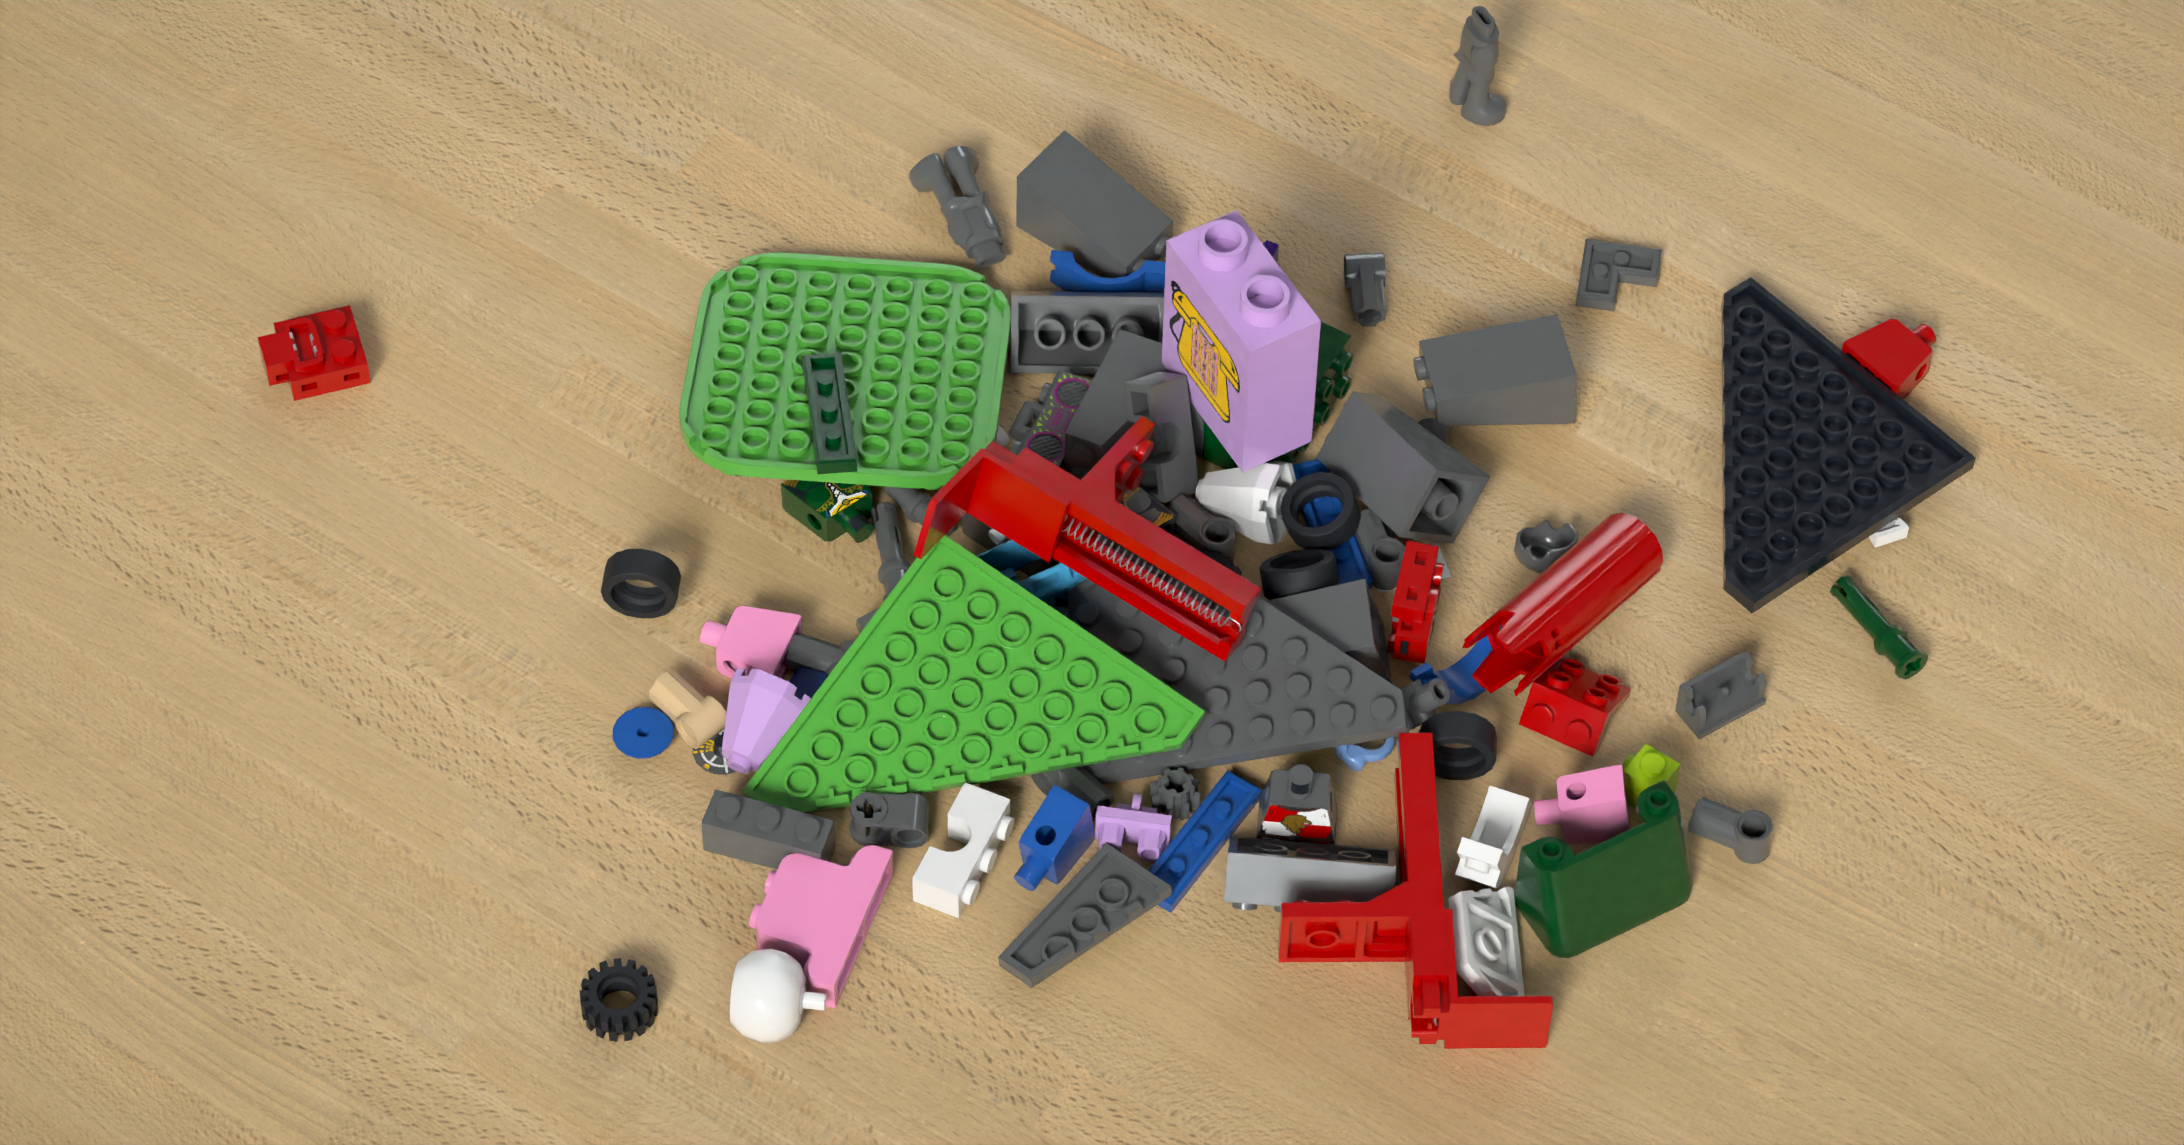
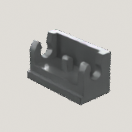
(1720, 695)

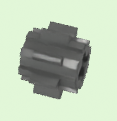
(1175, 793)

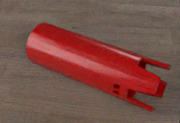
(1567, 601)

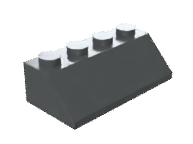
(1077, 327)
(1288, 871)

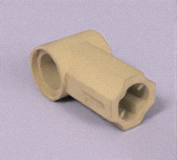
(694, 716)

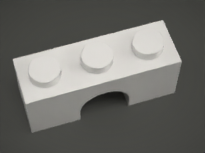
(951, 878)

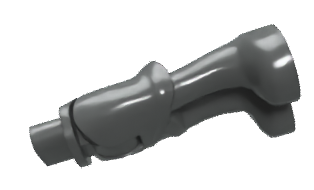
(1476, 70)
(970, 217)

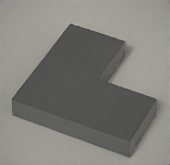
(1610, 263)

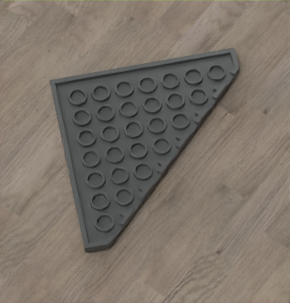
(1269, 698)

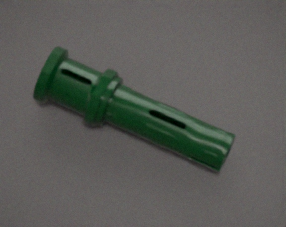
(1888, 638)

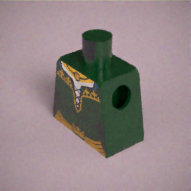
(829, 508)

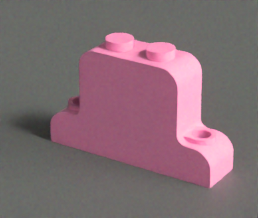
(822, 913)

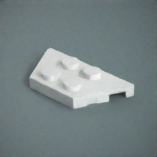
(1487, 941)

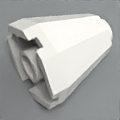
(1249, 498)

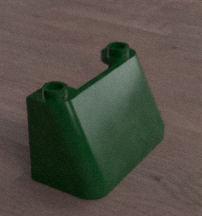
(1609, 887)

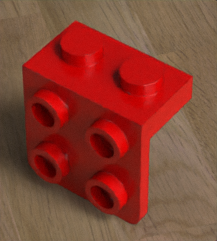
(1573, 705)

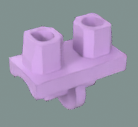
(1135, 826)

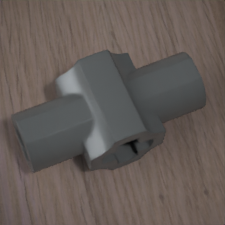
(1423, 700)

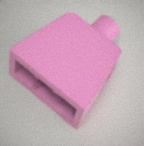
(752, 640)
(1588, 806)

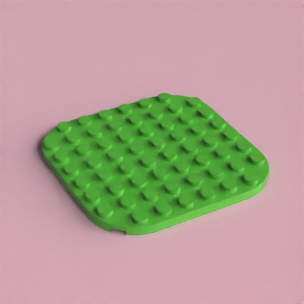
(917, 357)

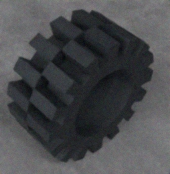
(619, 979)

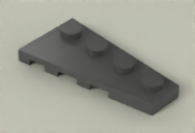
(1085, 912)

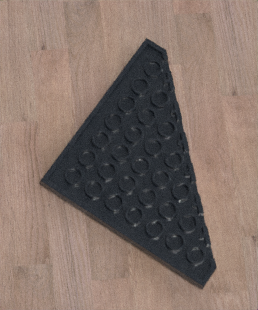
(1810, 449)

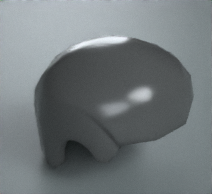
(1543, 545)

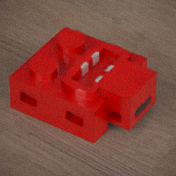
(315, 353)
(1415, 602)

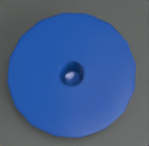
(642, 732)

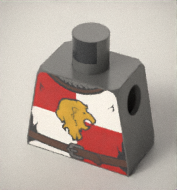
(1298, 806)

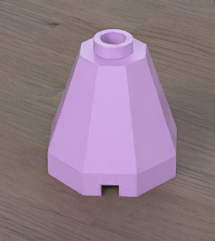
(757, 717)

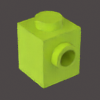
(1646, 770)

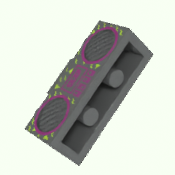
(1053, 414)

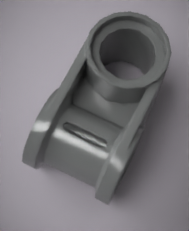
(892, 820)

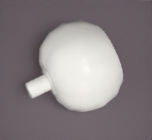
(770, 996)

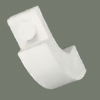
(1495, 838)

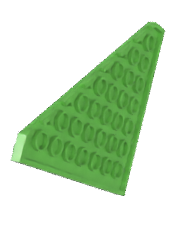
(968, 687)

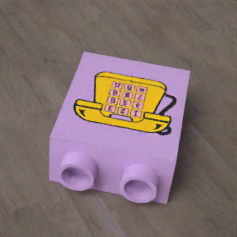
(1240, 340)

